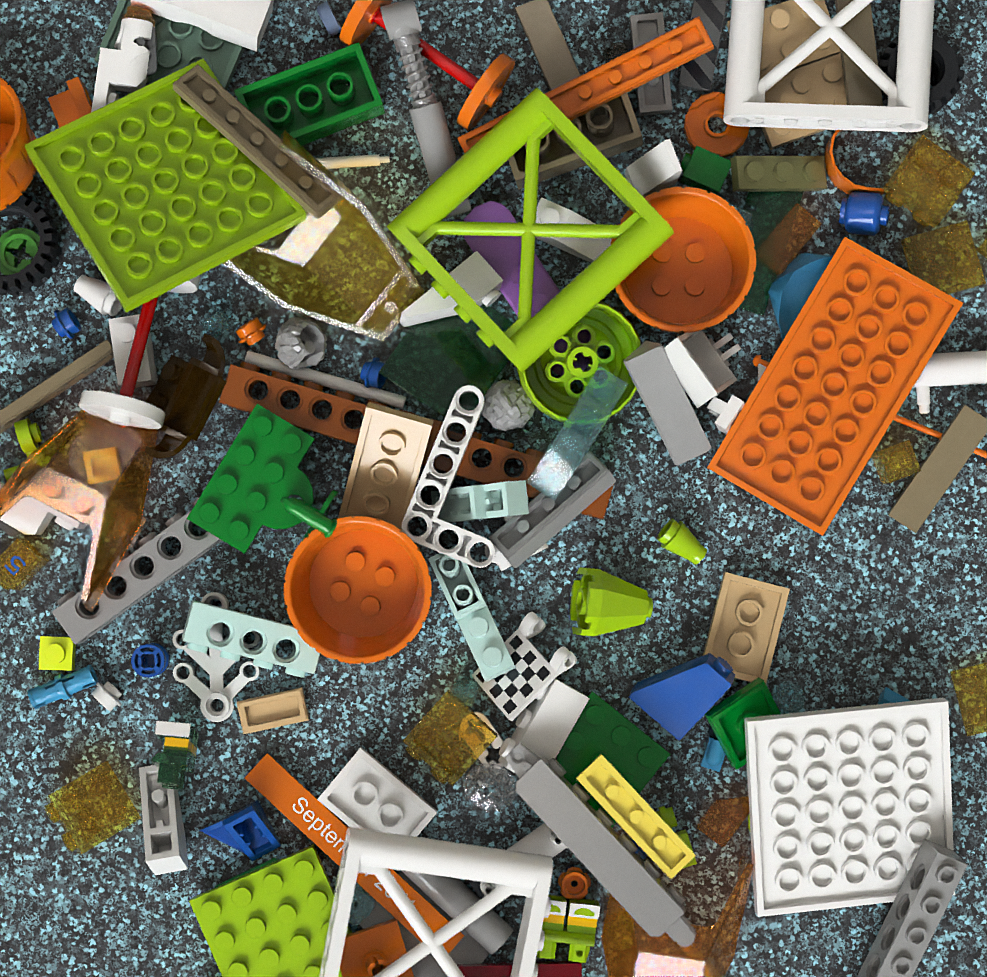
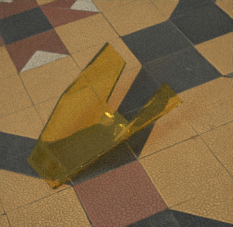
(335, 265)

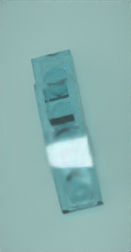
(577, 433)

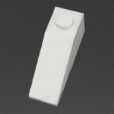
(655, 169)
(583, 248)
(473, 276)
(162, 825)

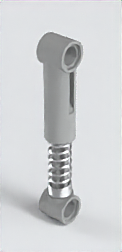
(427, 113)

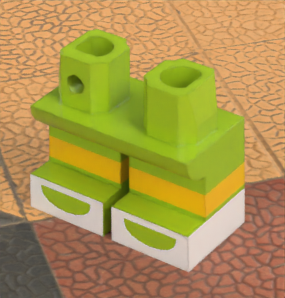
(579, 927)

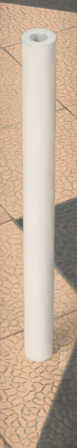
(327, 380)

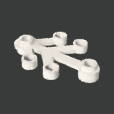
(215, 667)

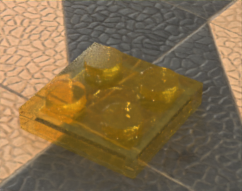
(945, 258)

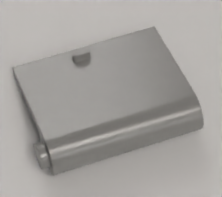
(450, 898)

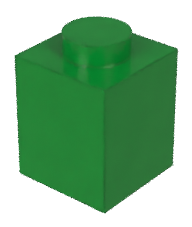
(704, 170)

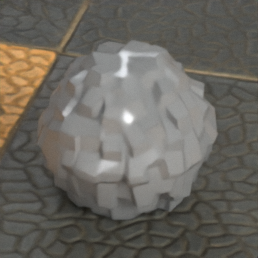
(300, 343)
(507, 405)

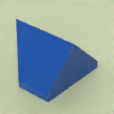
(246, 831)

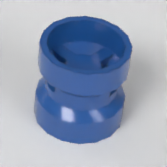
(155, 656)

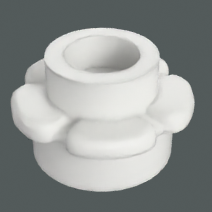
(107, 695)

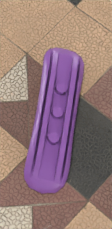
(504, 256)

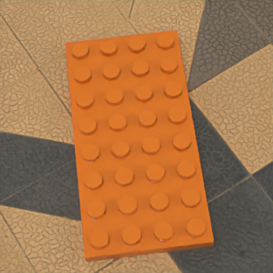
(834, 385)

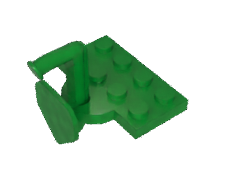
(256, 484)

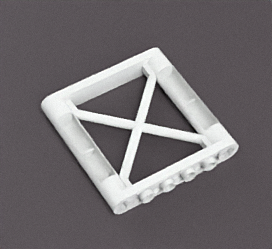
(907, 99)
(377, 851)

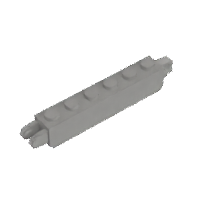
(599, 847)

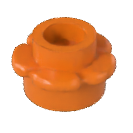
(251, 331)
(577, 892)

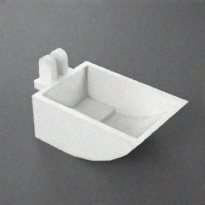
(701, 365)

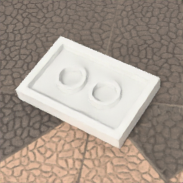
(376, 799)

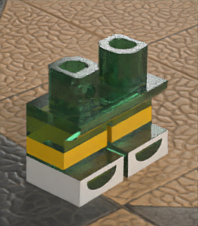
(178, 753)

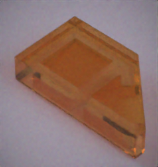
(724, 818)

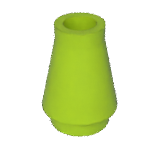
(680, 541)

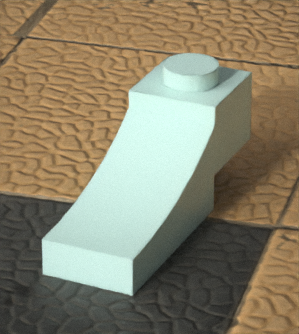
(484, 501)

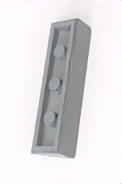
(666, 402)
(527, 533)

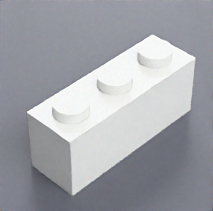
(546, 722)

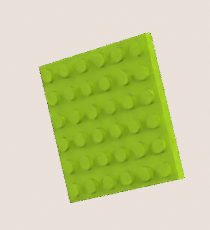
(158, 191)

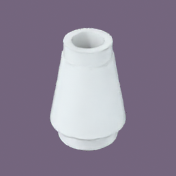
(98, 295)

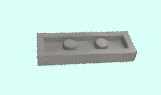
(654, 95)

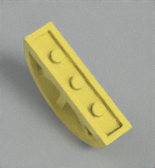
(635, 816)

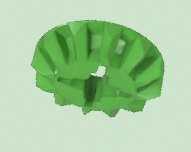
(15, 240)

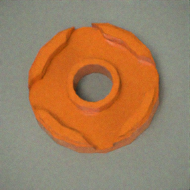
(700, 135)

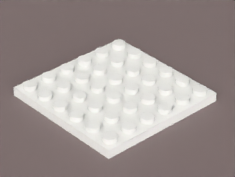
(845, 802)

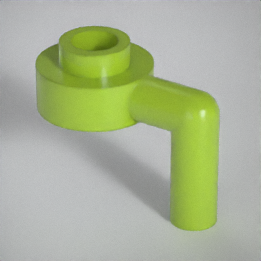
(28, 438)

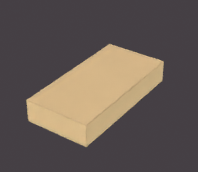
(273, 710)

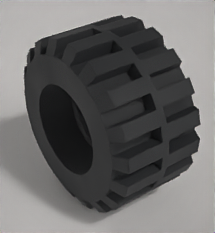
(943, 64)

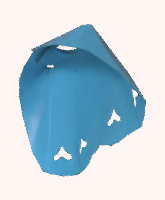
(794, 287)

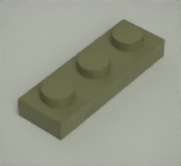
(778, 173)

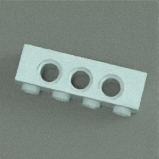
(204, 616)

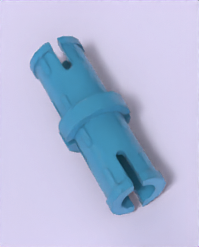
(62, 687)

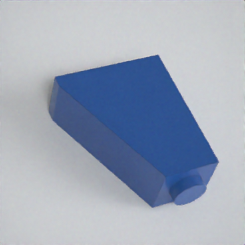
(684, 692)

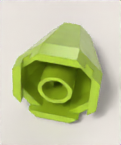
(606, 603)

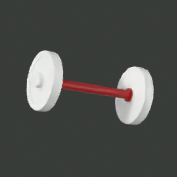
(122, 407)

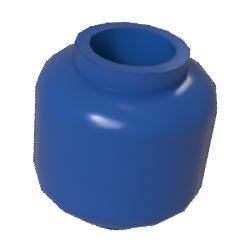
(863, 213)

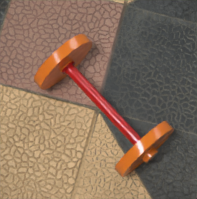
(485, 91)

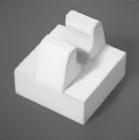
(725, 412)

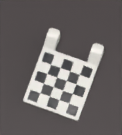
(532, 674)

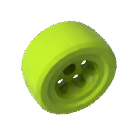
(606, 328)

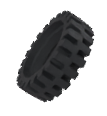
(47, 249)

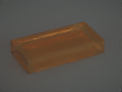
(787, 238)

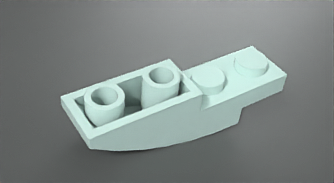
(472, 616)

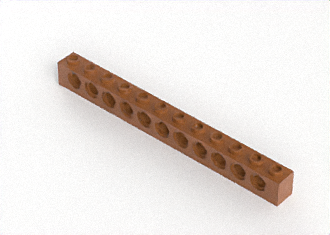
(238, 395)

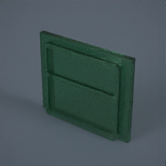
(443, 357)

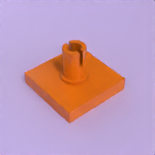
(373, 950)

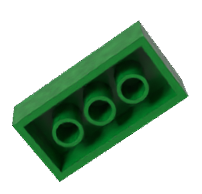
(316, 96)

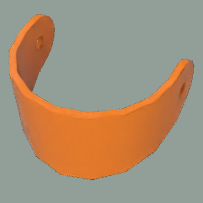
(836, 176)

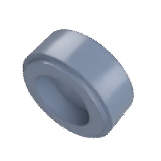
(328, 18)

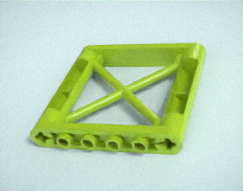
(529, 125)

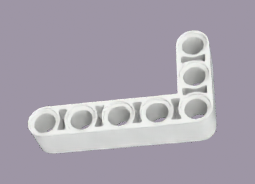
(443, 482)

